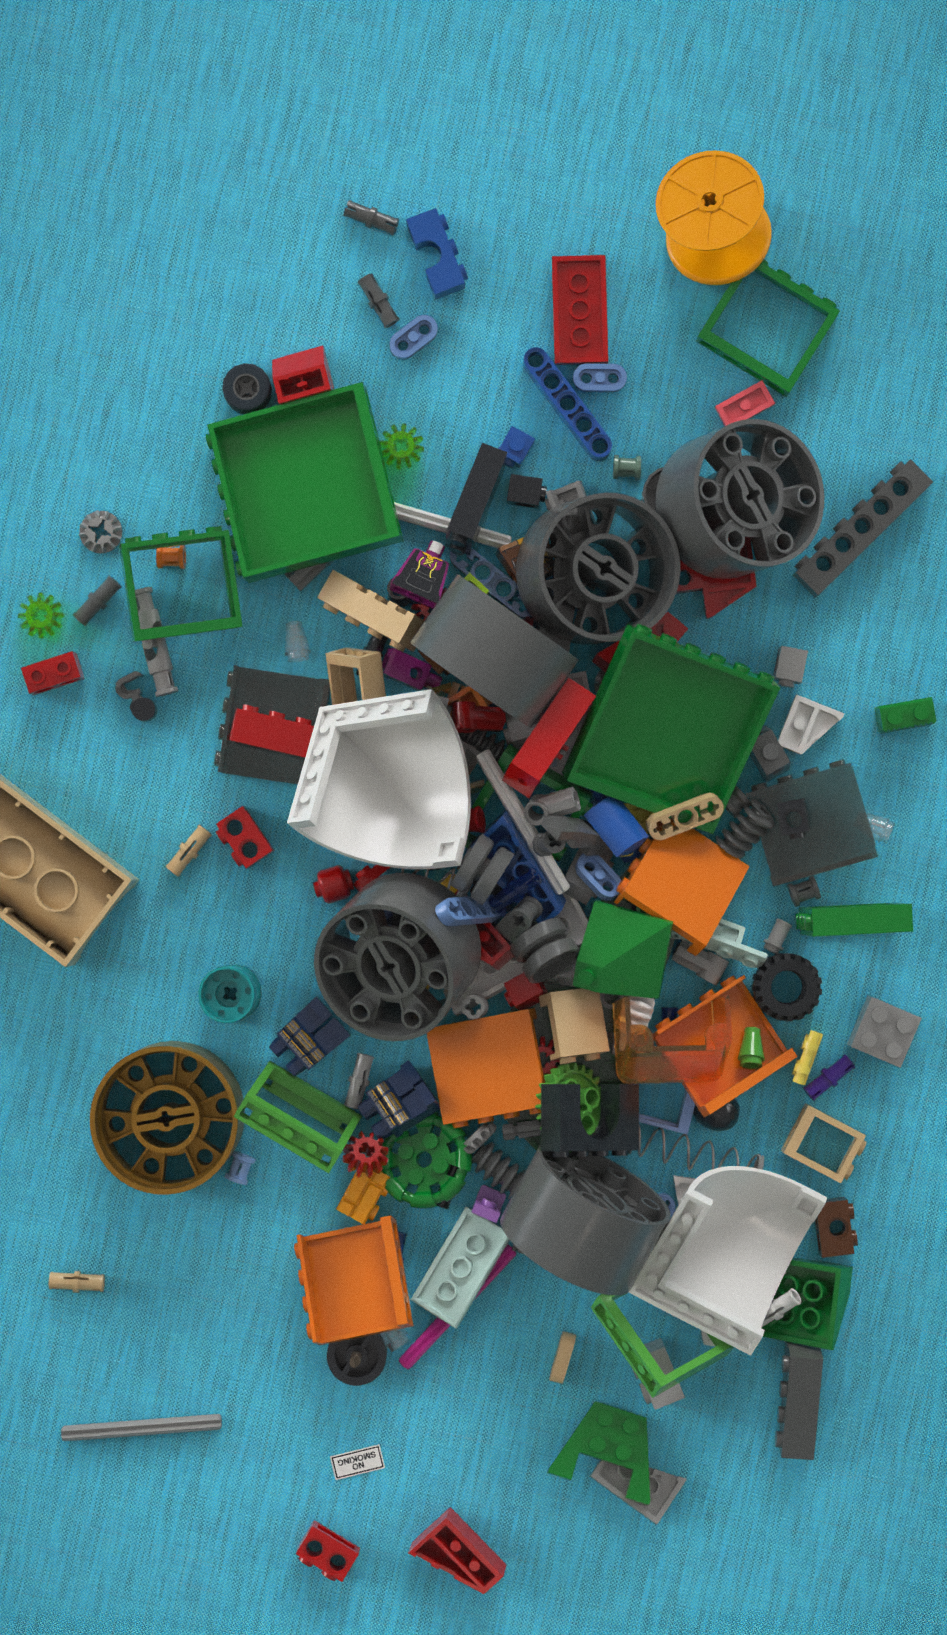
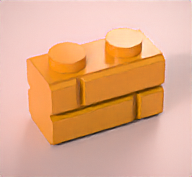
(362, 1195)

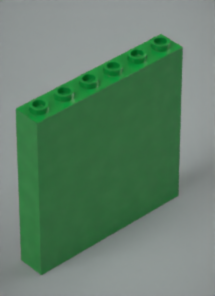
(304, 483)
(669, 725)

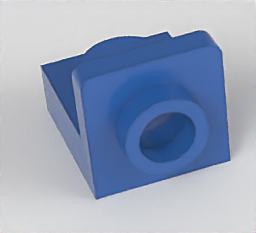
(517, 447)

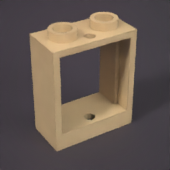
(341, 674)
(799, 1130)

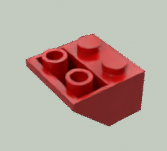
(301, 375)

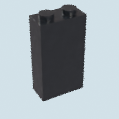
(475, 499)

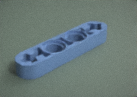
(494, 579)
(466, 911)

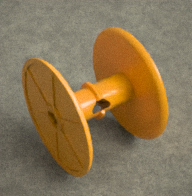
(714, 217)

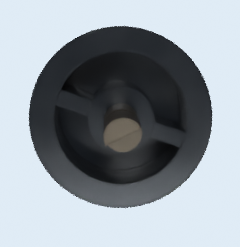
(357, 1359)

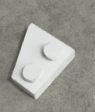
(806, 724)

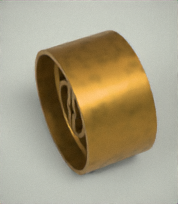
(138, 1121)

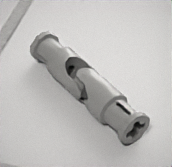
(160, 663)

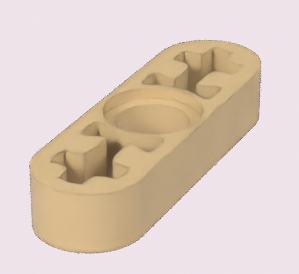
(669, 831)

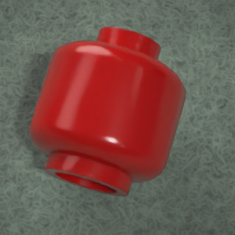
(333, 884)

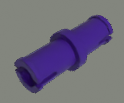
(829, 1077)

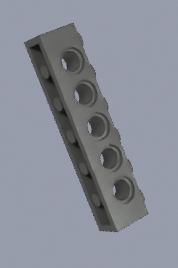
(915, 484)

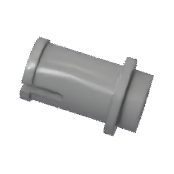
(777, 936)

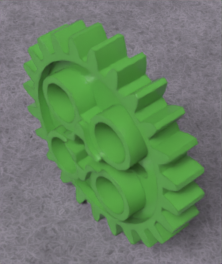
(589, 1092)

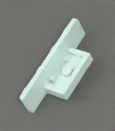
(727, 944)

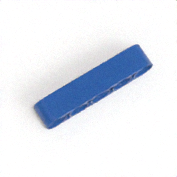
(563, 391)

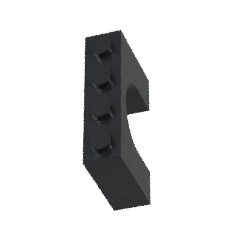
(563, 1127)

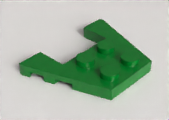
(613, 1438)

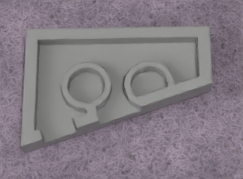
(662, 1488)

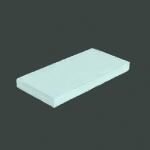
(461, 1268)

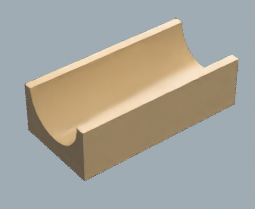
(53, 878)

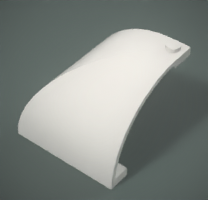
(386, 783)
(728, 1251)

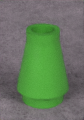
(751, 1050)

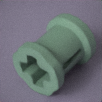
(627, 467)

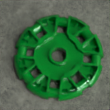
(436, 1172)

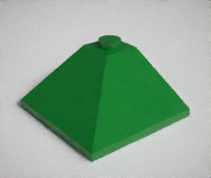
(623, 952)
(824, 1297)

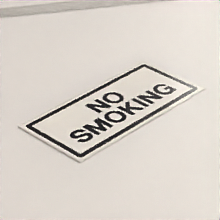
(357, 1462)

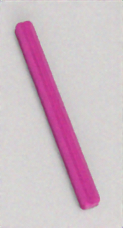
(438, 1326)

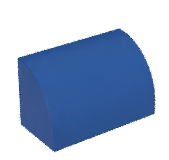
(616, 826)

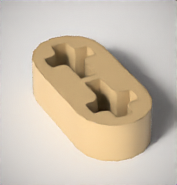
(562, 1357)

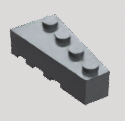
(800, 1401)

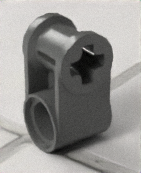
(520, 918)

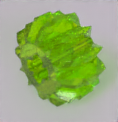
(400, 437)
(45, 606)

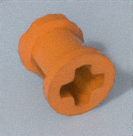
(171, 557)

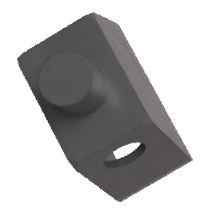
(769, 755)

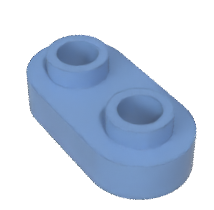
(411, 335)
(599, 377)
(600, 876)

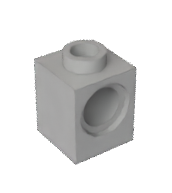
(790, 666)

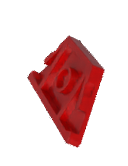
(723, 592)

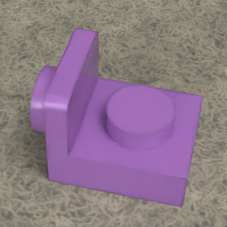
(488, 1203)

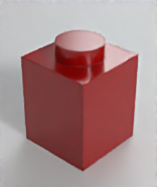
(523, 993)

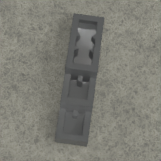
(577, 834)

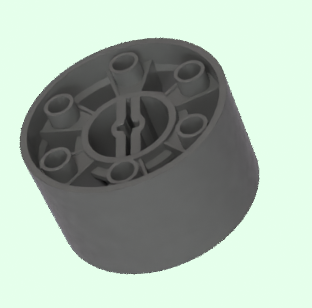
(762, 496)
(614, 576)
(494, 651)
(384, 975)
(585, 1220)

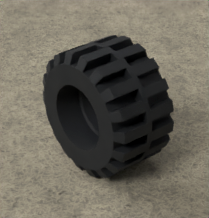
(810, 987)

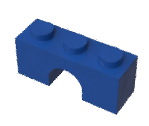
(429, 231)

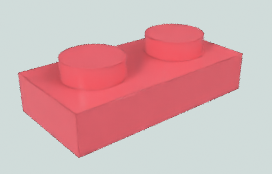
(745, 404)

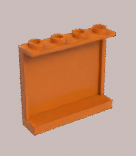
(684, 882)
(691, 1028)
(486, 1067)
(353, 1282)

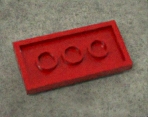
(579, 309)

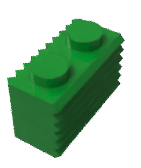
(905, 715)

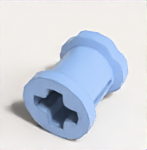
(233, 1174)

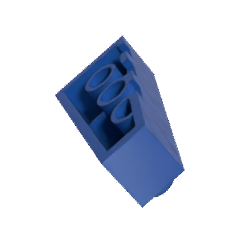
(506, 835)

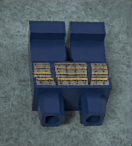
(303, 1042)
(400, 1101)

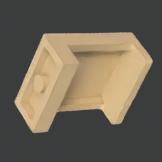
(576, 1024)

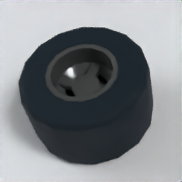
(239, 384)

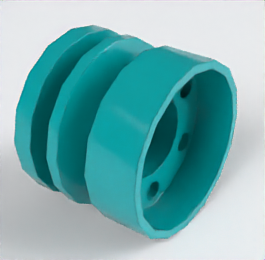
(214, 993)

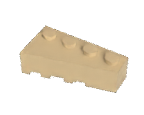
(370, 609)

